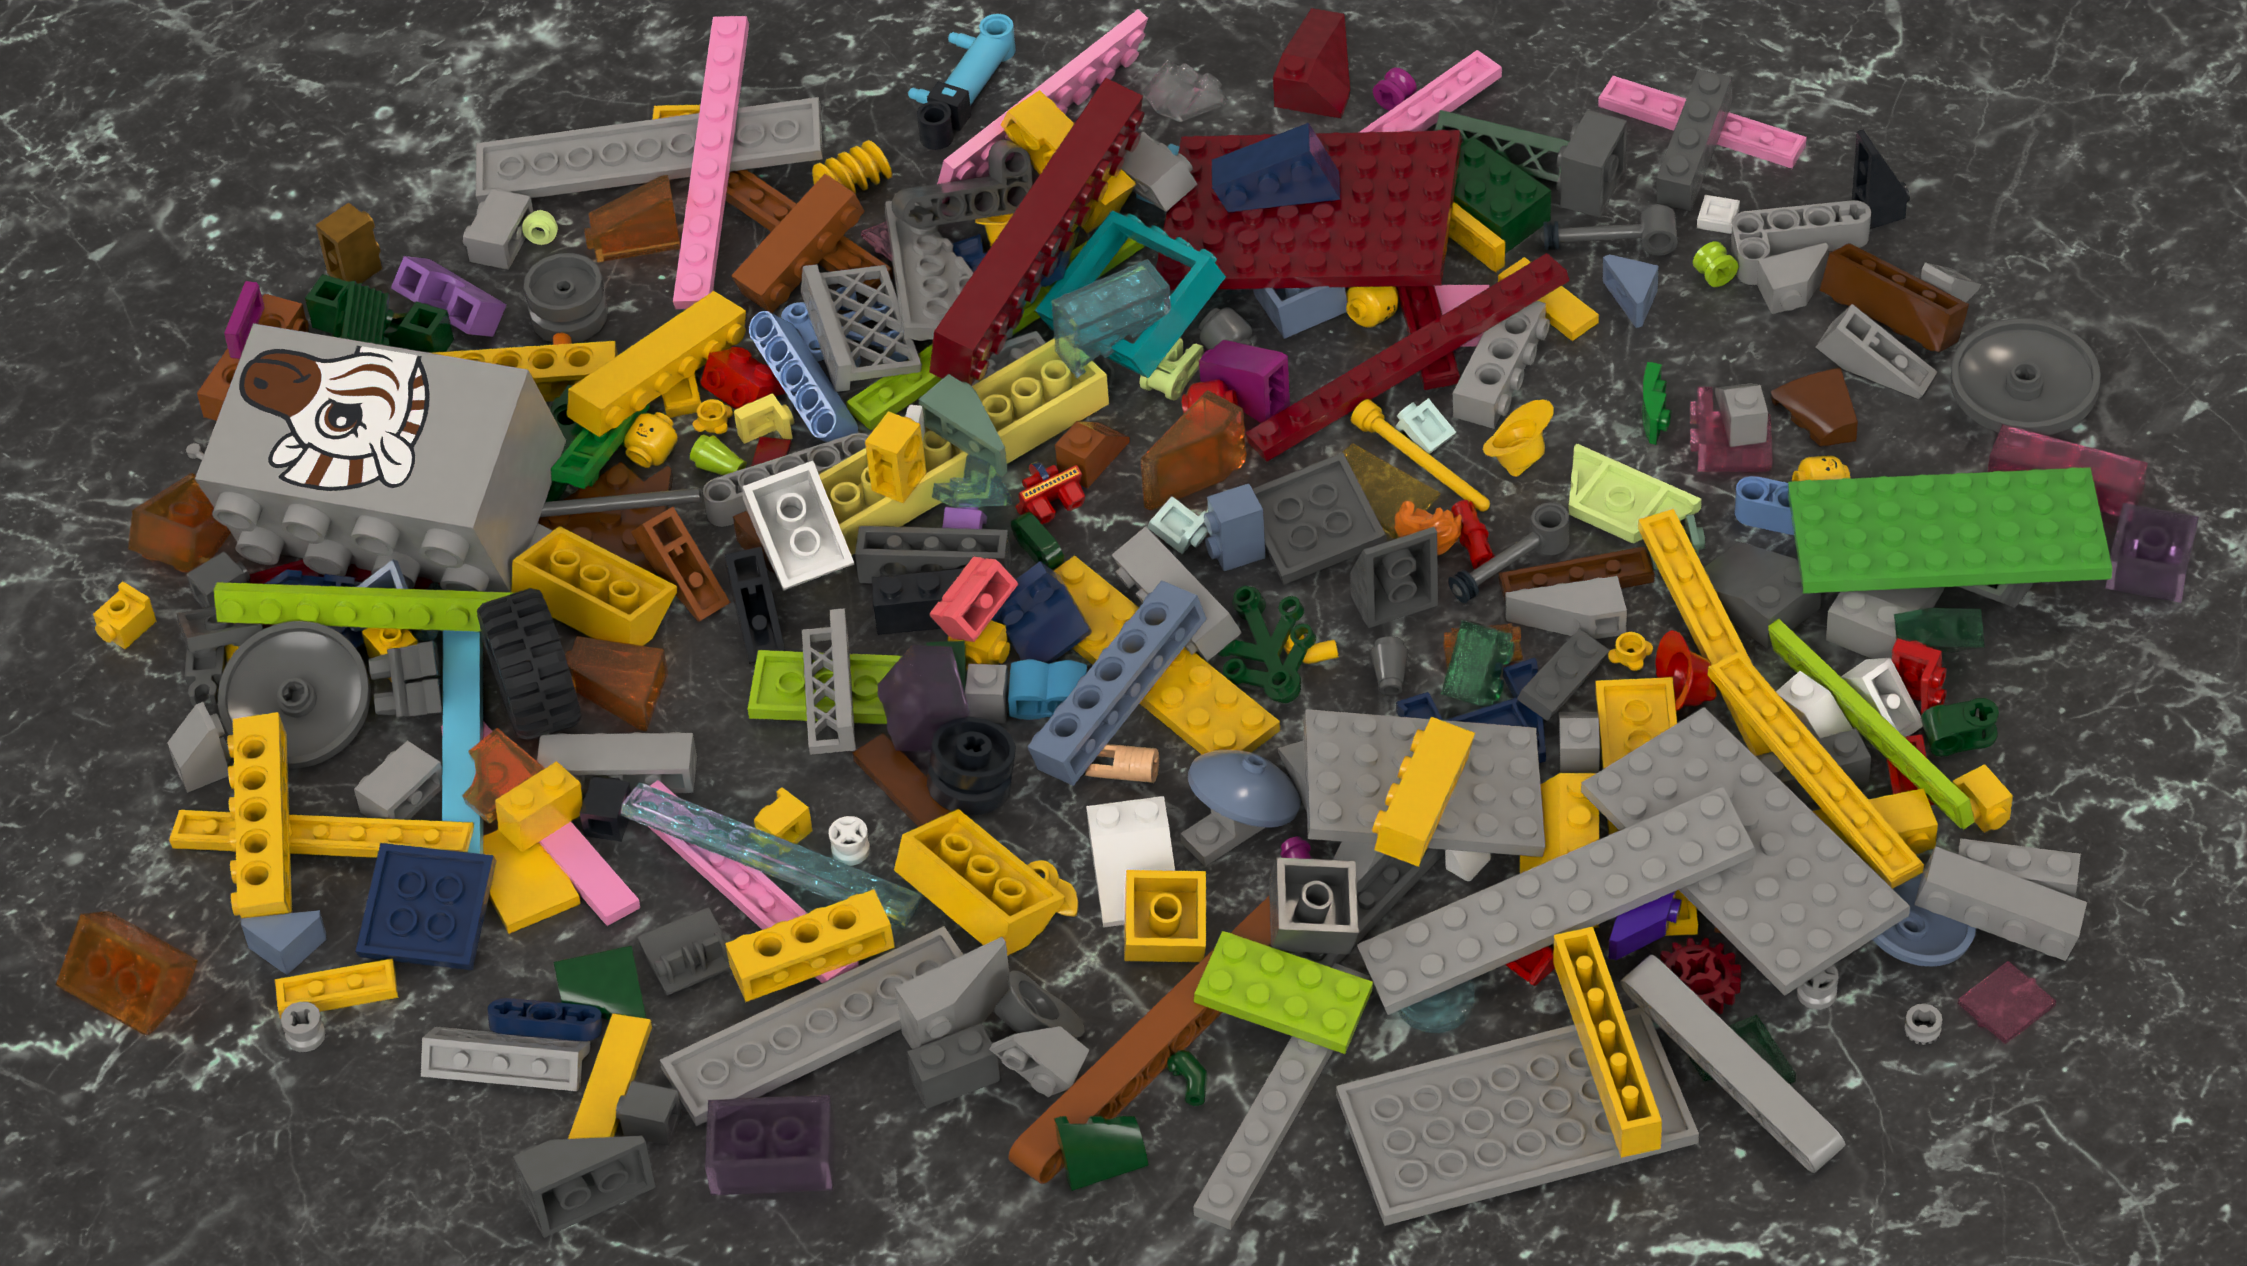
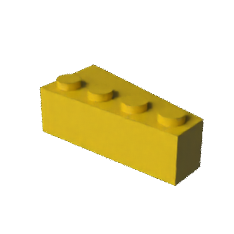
(1040, 129)

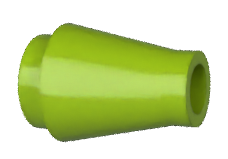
(715, 456)

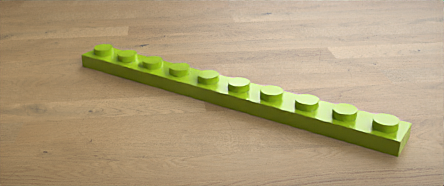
(899, 391)

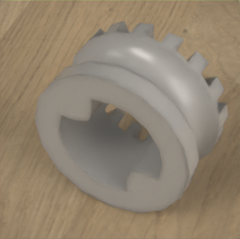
(1922, 1033)

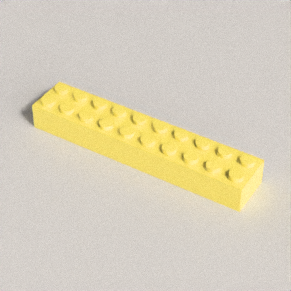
(1027, 407)

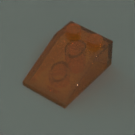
(1195, 451)
(177, 527)

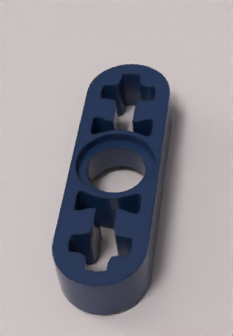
(526, 1018)

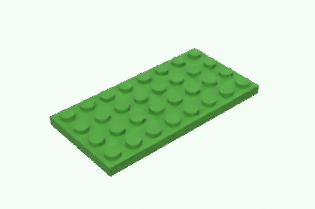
(1948, 530)

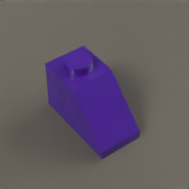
(1643, 925)

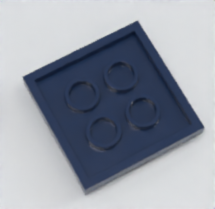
(426, 906)

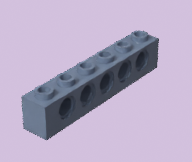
(1117, 682)

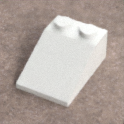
(797, 525)
(1123, 839)

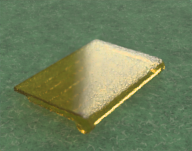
(1387, 487)

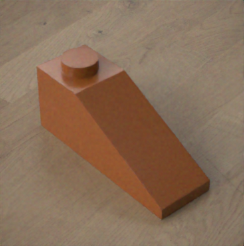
(680, 562)

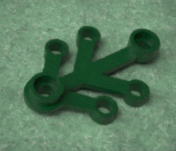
(1269, 647)

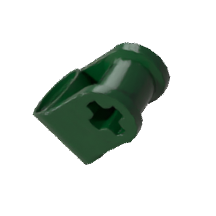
(1958, 729)

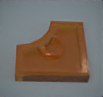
(499, 768)

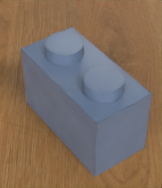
(1235, 527)

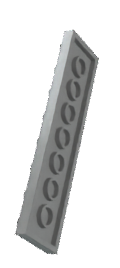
(803, 1030)

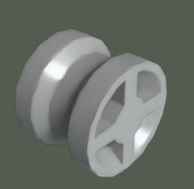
(1819, 998)
(297, 1033)

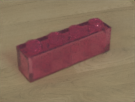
(2114, 476)

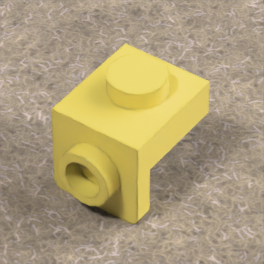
(762, 418)

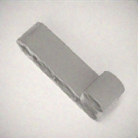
(1786, 229)

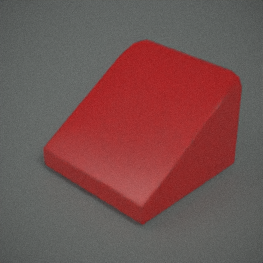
(1534, 966)

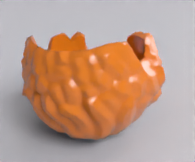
(1447, 527)

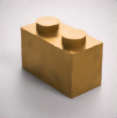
(349, 244)

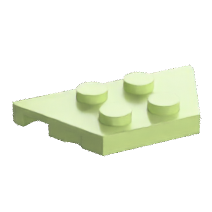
(1618, 495)

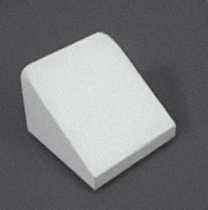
(1465, 863)

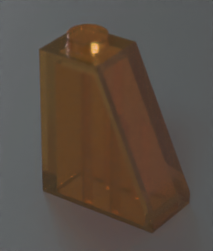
(635, 223)
(619, 677)

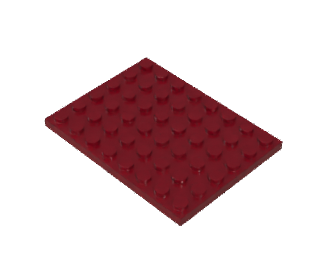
(1379, 234)

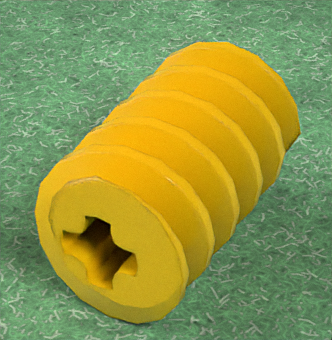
(855, 166)

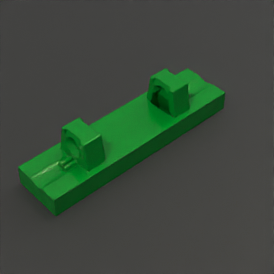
(589, 453)

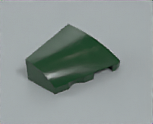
(602, 981)
(1100, 1148)

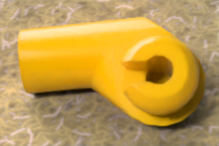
(1318, 652)

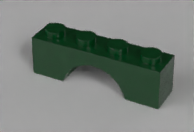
(420, 329)

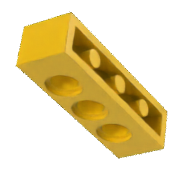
(810, 945)

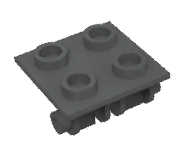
(686, 950)

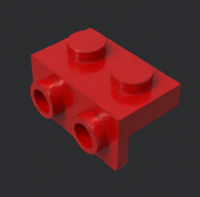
(738, 377)
(1920, 672)

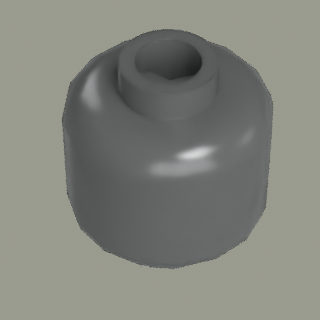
(1224, 325)

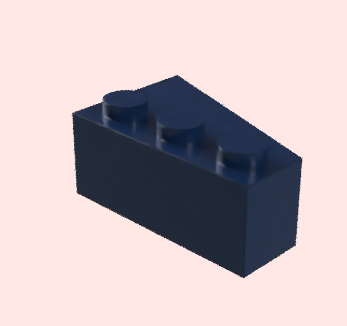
(1276, 172)

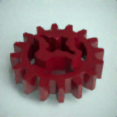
(1698, 969)

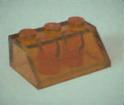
(125, 971)

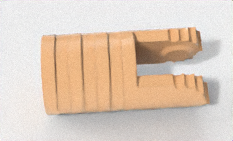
(1129, 764)

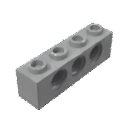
(1499, 366)

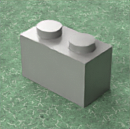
(497, 229)
(400, 784)

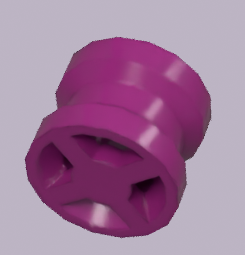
(1394, 88)

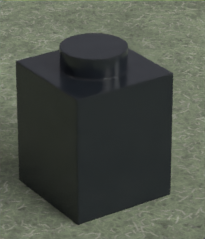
(602, 809)

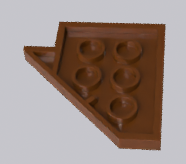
(614, 528)

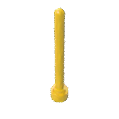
(1369, 418)

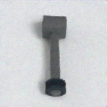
(1655, 229)
(1548, 536)

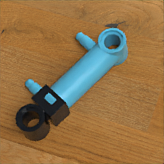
(949, 102)

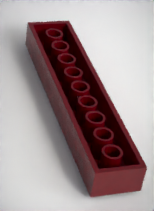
(1037, 234)

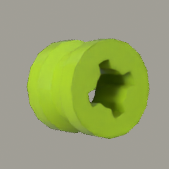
(1715, 264)

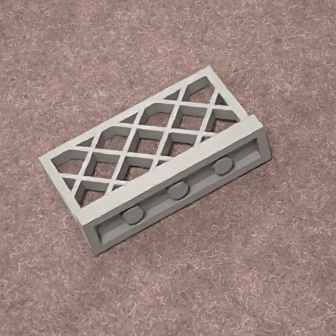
(827, 324)

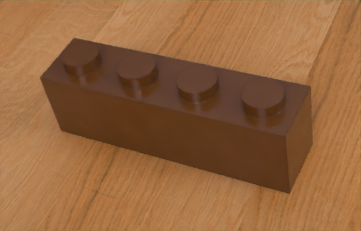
(1894, 297)

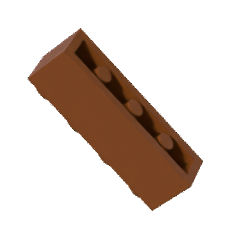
(798, 241)

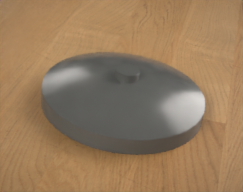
(2025, 376)
(306, 677)

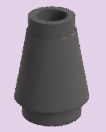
(1389, 662)

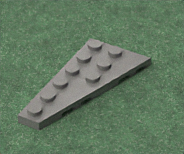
(925, 275)

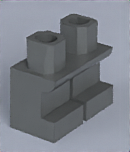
(407, 665)

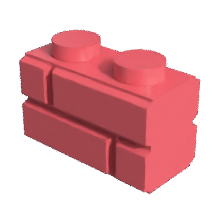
(973, 599)

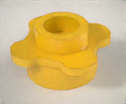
(712, 417)
(1632, 643)

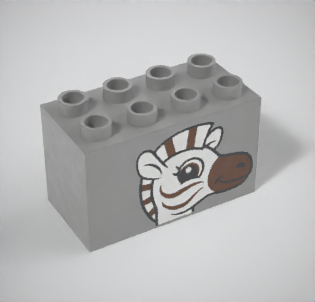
(380, 458)

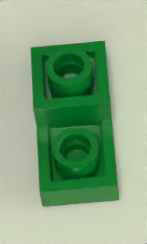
(1654, 410)

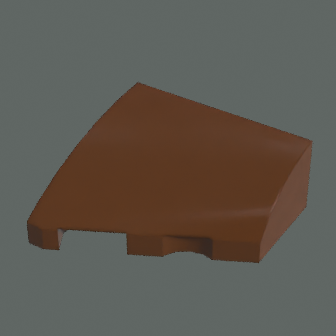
(1820, 406)

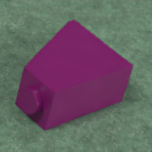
(1254, 373)

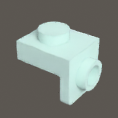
(1178, 525)

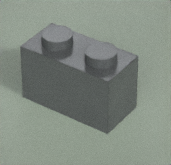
(953, 1066)

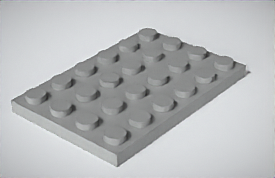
(1358, 757)

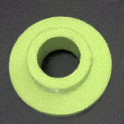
(542, 220)

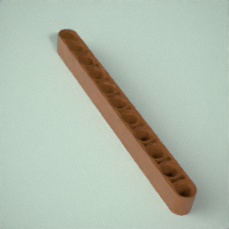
(1130, 1063)

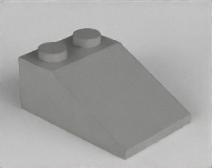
(1866, 618)
(953, 994)

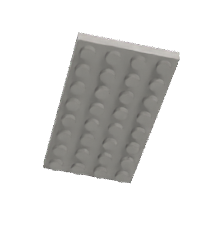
(1804, 892)
(1497, 1120)

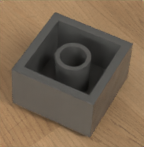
(1592, 163)
(1313, 905)

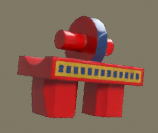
(1046, 486)

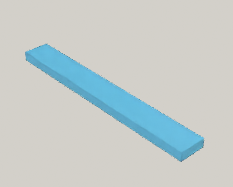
(461, 726)

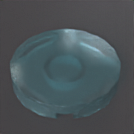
(1441, 1011)

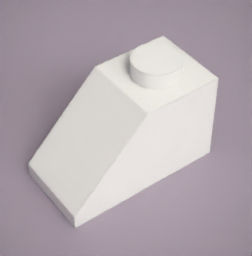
(1884, 690)
(1814, 706)

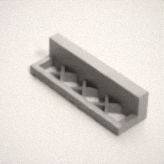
(839, 681)
(503, 1058)

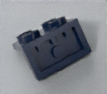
(1042, 616)

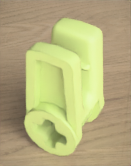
(1174, 370)

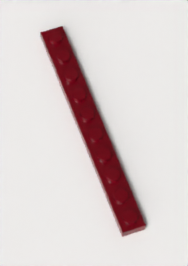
(1407, 357)

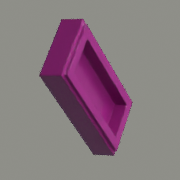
(246, 312)

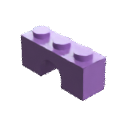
(434, 285)

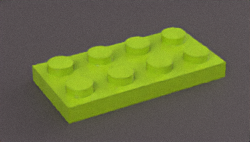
(780, 686)
(1283, 992)

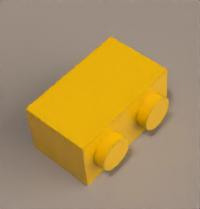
(539, 806)

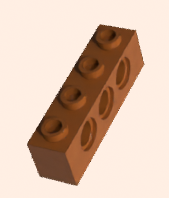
(277, 313)

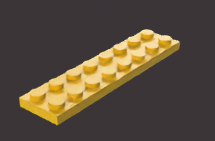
(1190, 694)
(1630, 716)

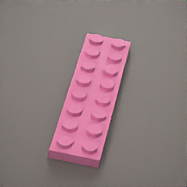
(1066, 86)

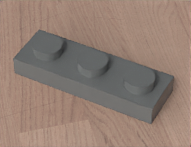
(1563, 674)

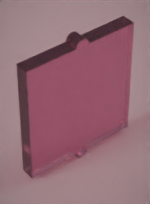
(2006, 1002)

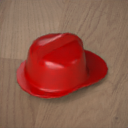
(1687, 669)

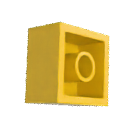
(1165, 916)

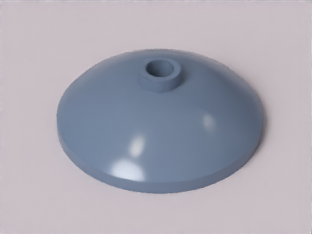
(1244, 788)
(1924, 935)

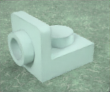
(1425, 425)

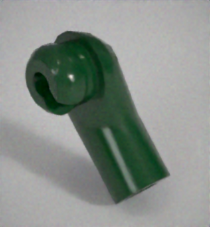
(1186, 1064)

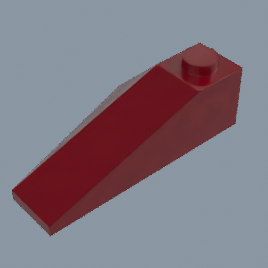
(1315, 67)

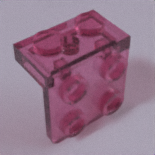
(1713, 446)

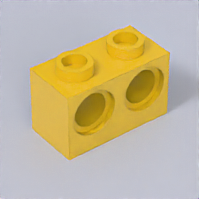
(895, 457)

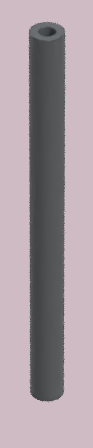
(622, 502)

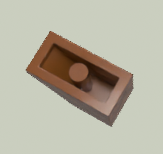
(1089, 447)

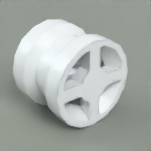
(854, 834)

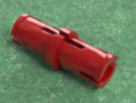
(1473, 533)

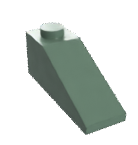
(959, 417)

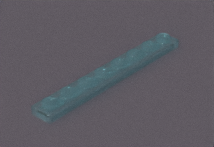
(765, 851)

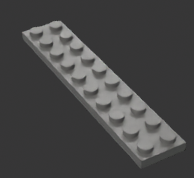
(643, 151)
(1556, 899)

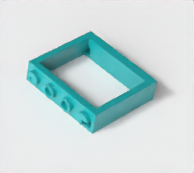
(1185, 301)

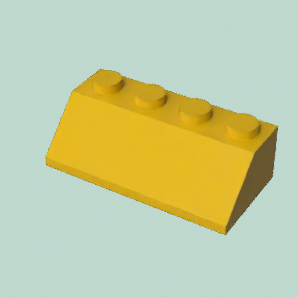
(593, 588)
(1567, 819)
(977, 881)

